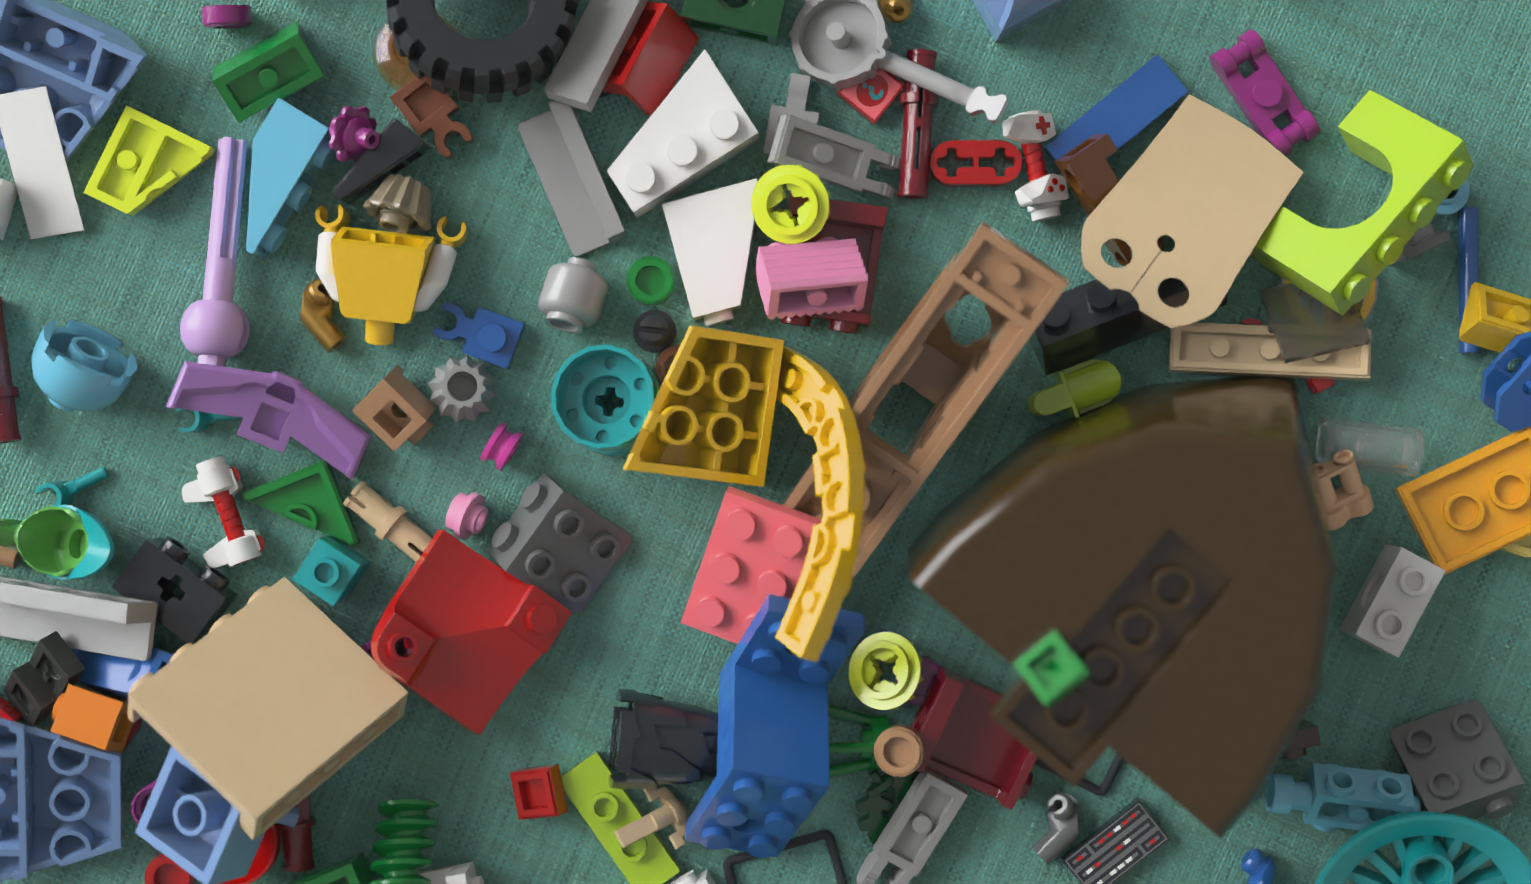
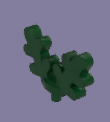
(875, 802)

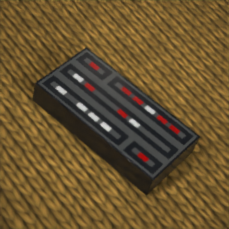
(1115, 846)

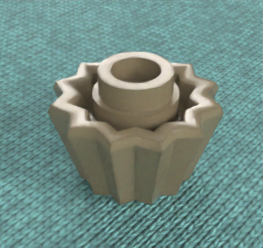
(400, 205)

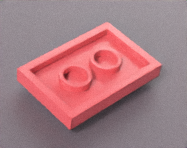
(750, 554)

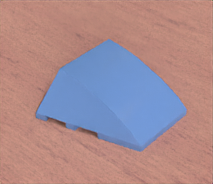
(72, 56)
(55, 800)

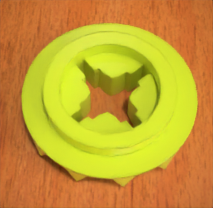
(780, 223)
(865, 671)

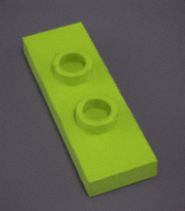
(611, 809)

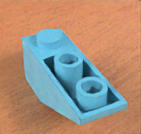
(283, 163)

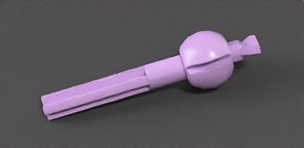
(216, 326)

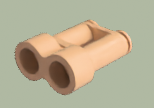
(1350, 499)

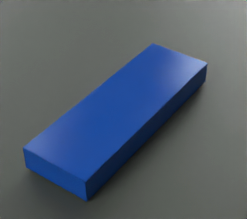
(1125, 109)

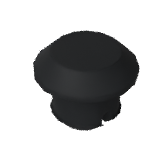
(654, 331)

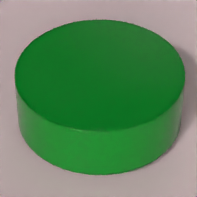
(650, 280)

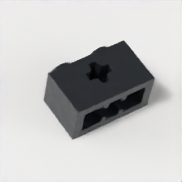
(149, 579)

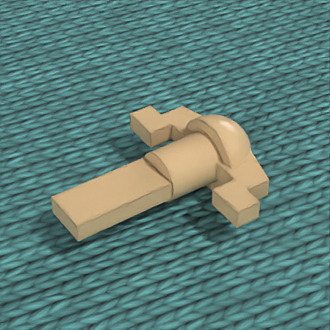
(672, 812)

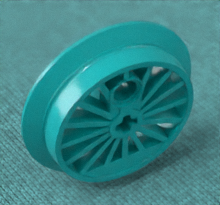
(1418, 838)

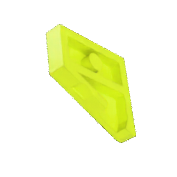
(143, 162)

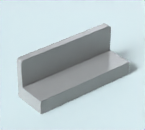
(572, 179)

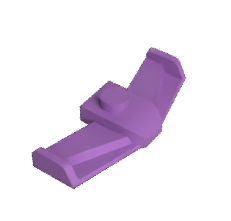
(272, 411)

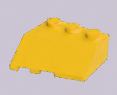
(713, 410)

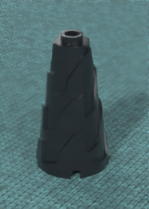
(661, 742)

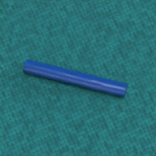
(1468, 262)

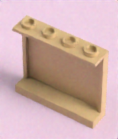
(269, 703)

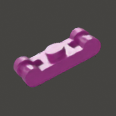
(1263, 93)

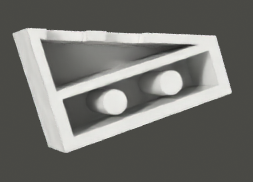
(683, 139)

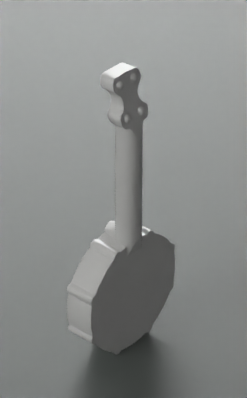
(850, 40)

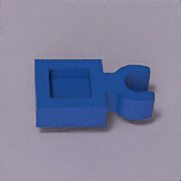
(487, 336)

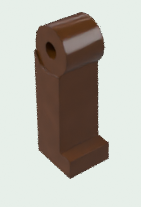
(1092, 180)

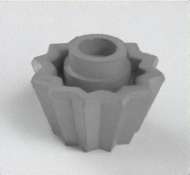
(462, 389)

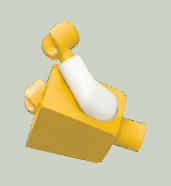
(382, 272)

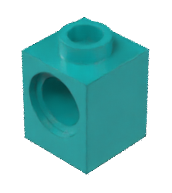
(331, 570)

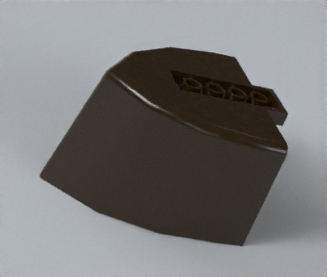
(1176, 562)

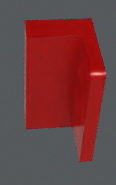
(652, 57)

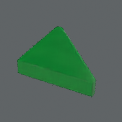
(311, 499)

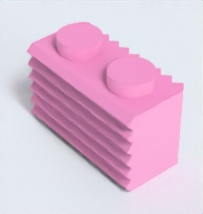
(811, 277)

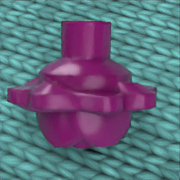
(353, 133)

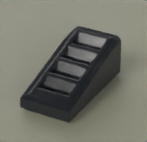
(394, 152)

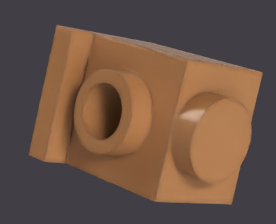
(384, 417)

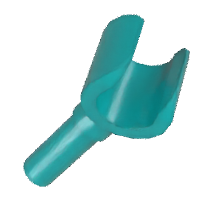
(203, 420)
(66, 490)

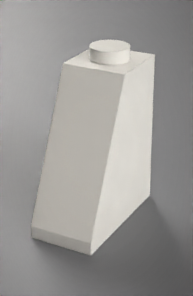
(713, 248)

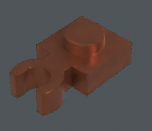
(430, 111)

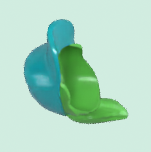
(60, 541)

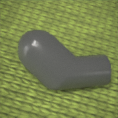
(1063, 827)

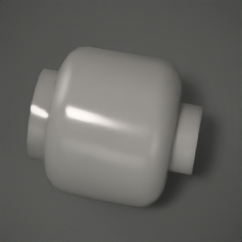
(572, 295)

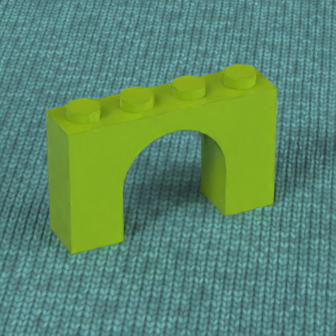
(1343, 262)

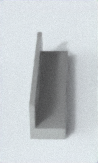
(81, 617)

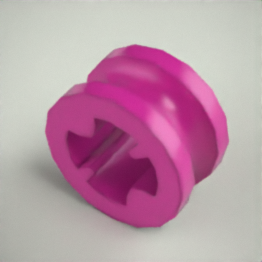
(501, 446)

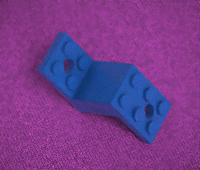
(770, 736)

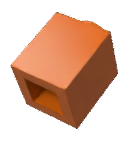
(92, 718)

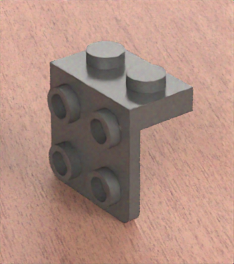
(558, 544)
(1459, 763)

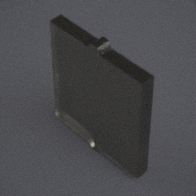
(1308, 326)

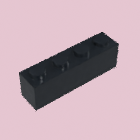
(1097, 320)

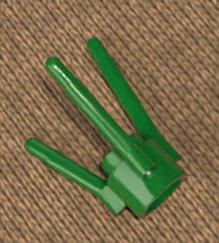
(866, 745)

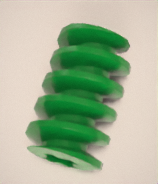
(404, 841)

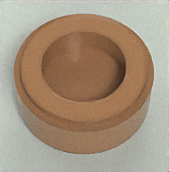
(900, 750)

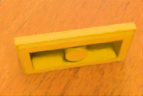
(1494, 317)

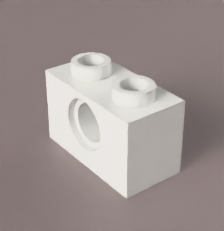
(1392, 600)

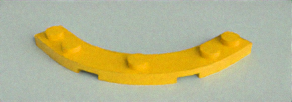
(841, 483)

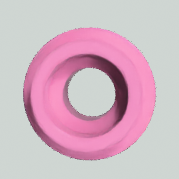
(466, 515)

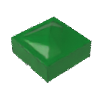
(1052, 669)

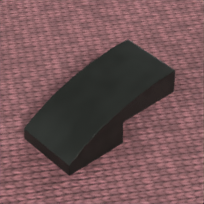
(43, 679)

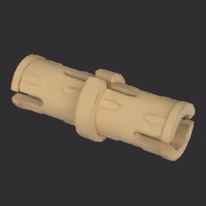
(388, 520)

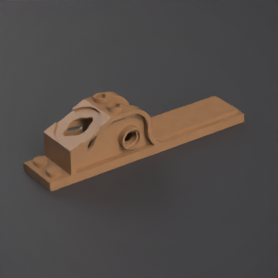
(951, 375)

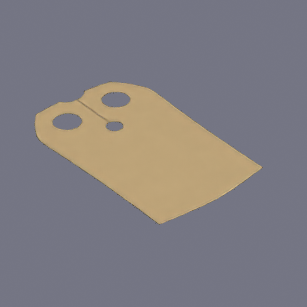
(1205, 187)

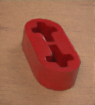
(975, 151)

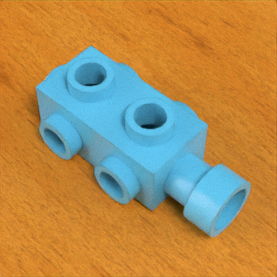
(1342, 792)

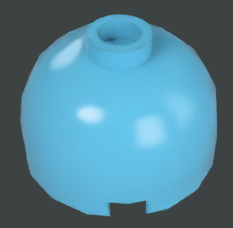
(80, 366)

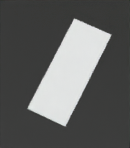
(38, 163)

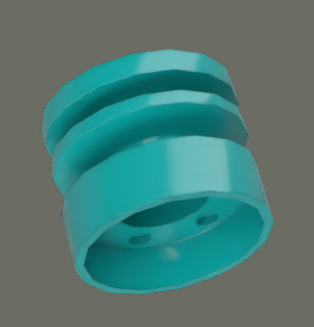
(591, 379)

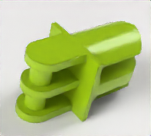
(1077, 389)

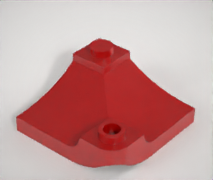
(464, 631)

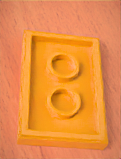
(1473, 502)

